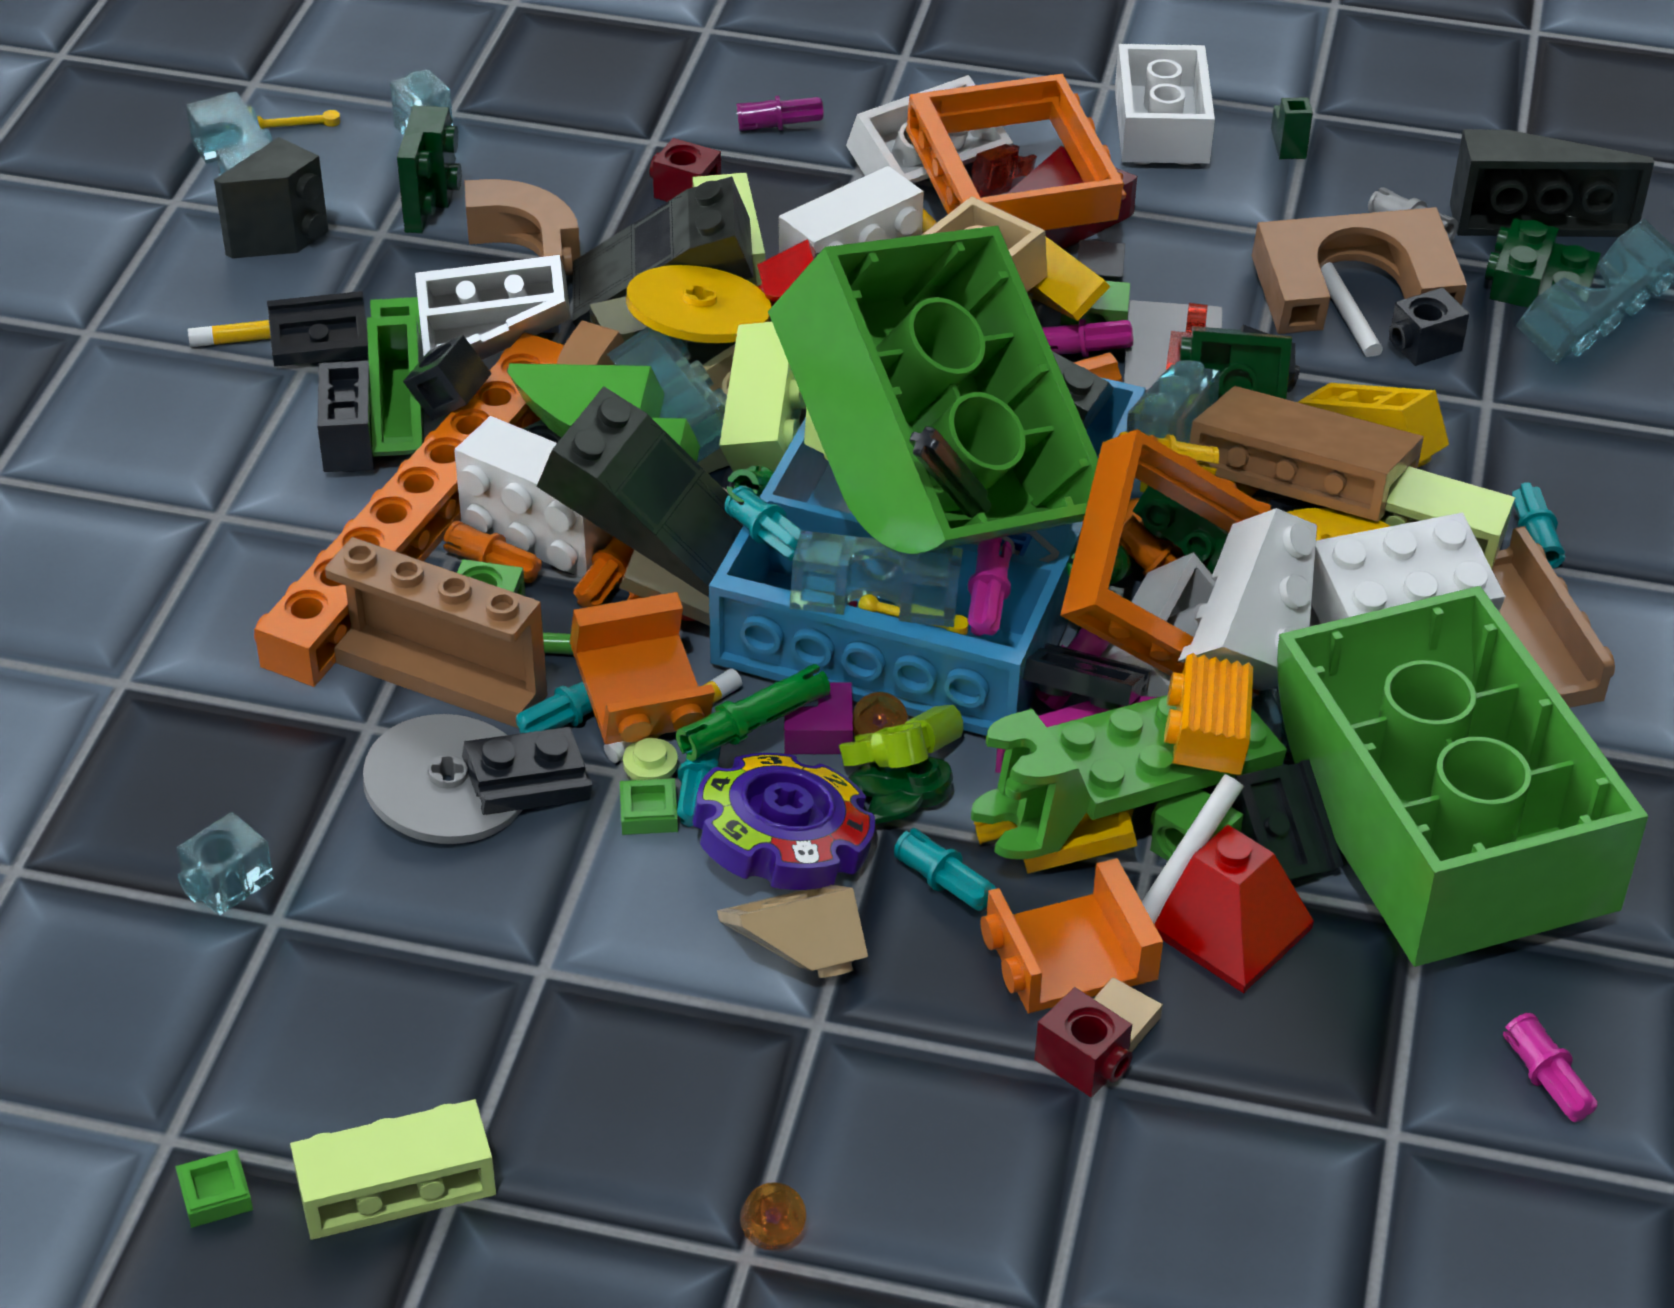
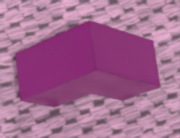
(823, 726)

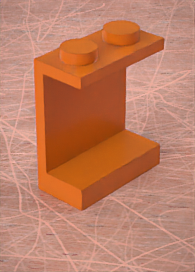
(637, 668)
(1074, 941)

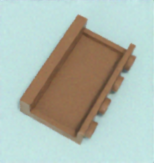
(1305, 451)
(1551, 623)
(440, 632)

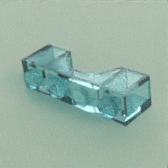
(1571, 315)

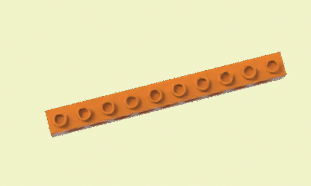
(402, 516)

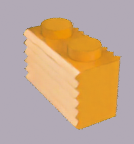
(1211, 714)

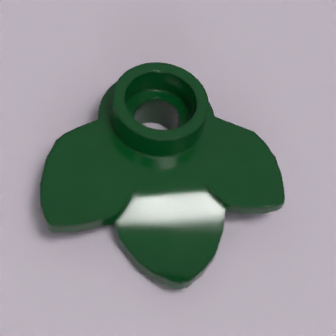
(903, 789)

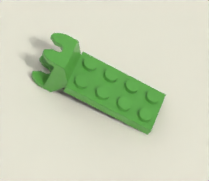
(1094, 769)

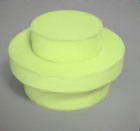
(650, 759)

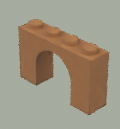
(1401, 242)

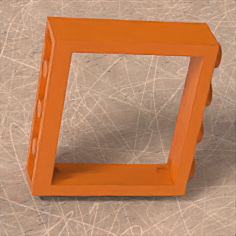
(1009, 103)
(1176, 476)

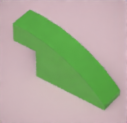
(393, 354)
(564, 390)

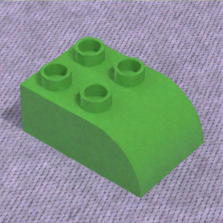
(944, 341)
(1456, 775)

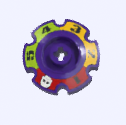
(783, 821)

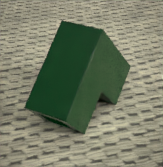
(1292, 127)

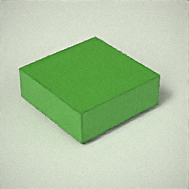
(648, 806)
(214, 1188)

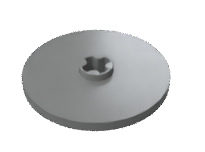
(408, 786)

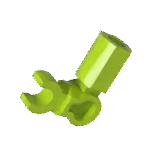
(906, 742)

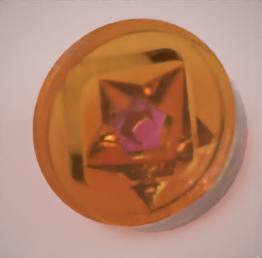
(877, 712)
(773, 1216)

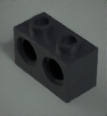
(345, 416)

